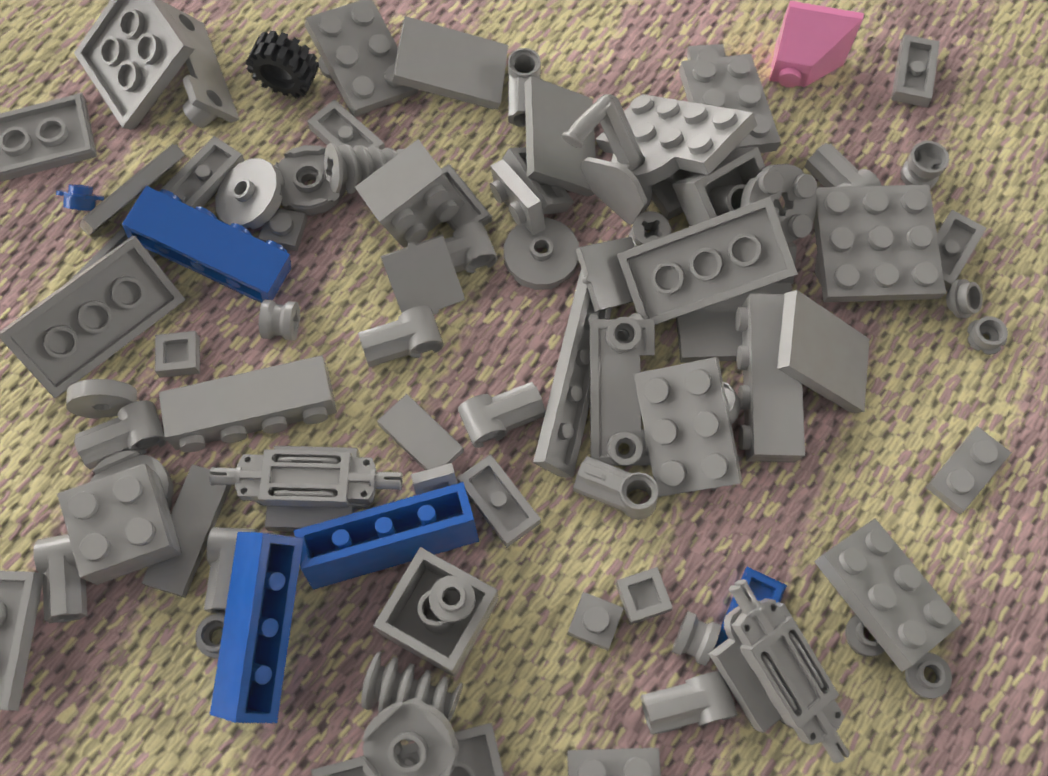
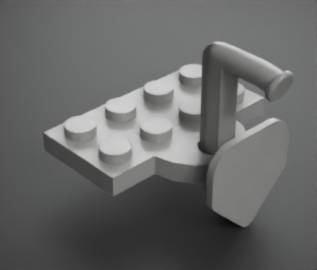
(652, 143)

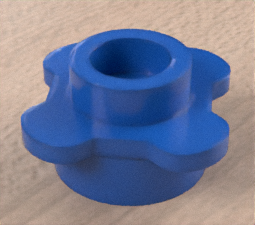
(79, 197)

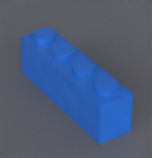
(207, 244)
(386, 535)
(256, 628)

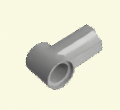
(520, 61)
(836, 171)
(471, 248)
(409, 335)
(493, 416)
(133, 430)
(613, 485)
(220, 556)
(62, 587)
(697, 701)

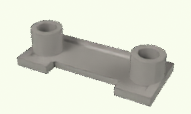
(206, 85)
(613, 391)

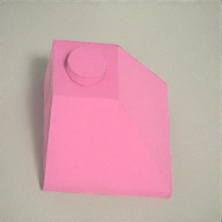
(812, 43)

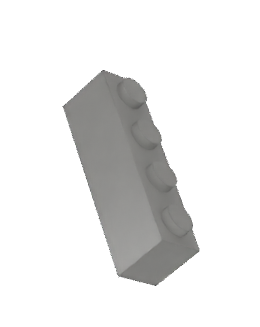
(768, 396)
(247, 404)

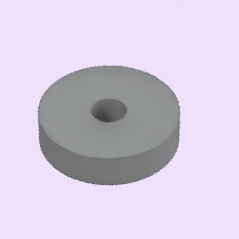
(99, 397)

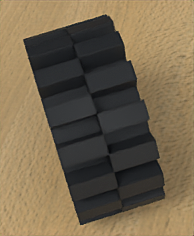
(282, 64)

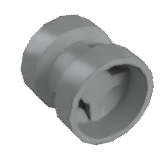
(925, 164)

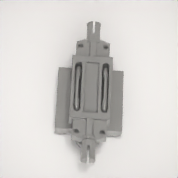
(306, 483)
(777, 672)

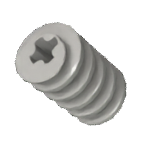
(353, 164)
(391, 687)

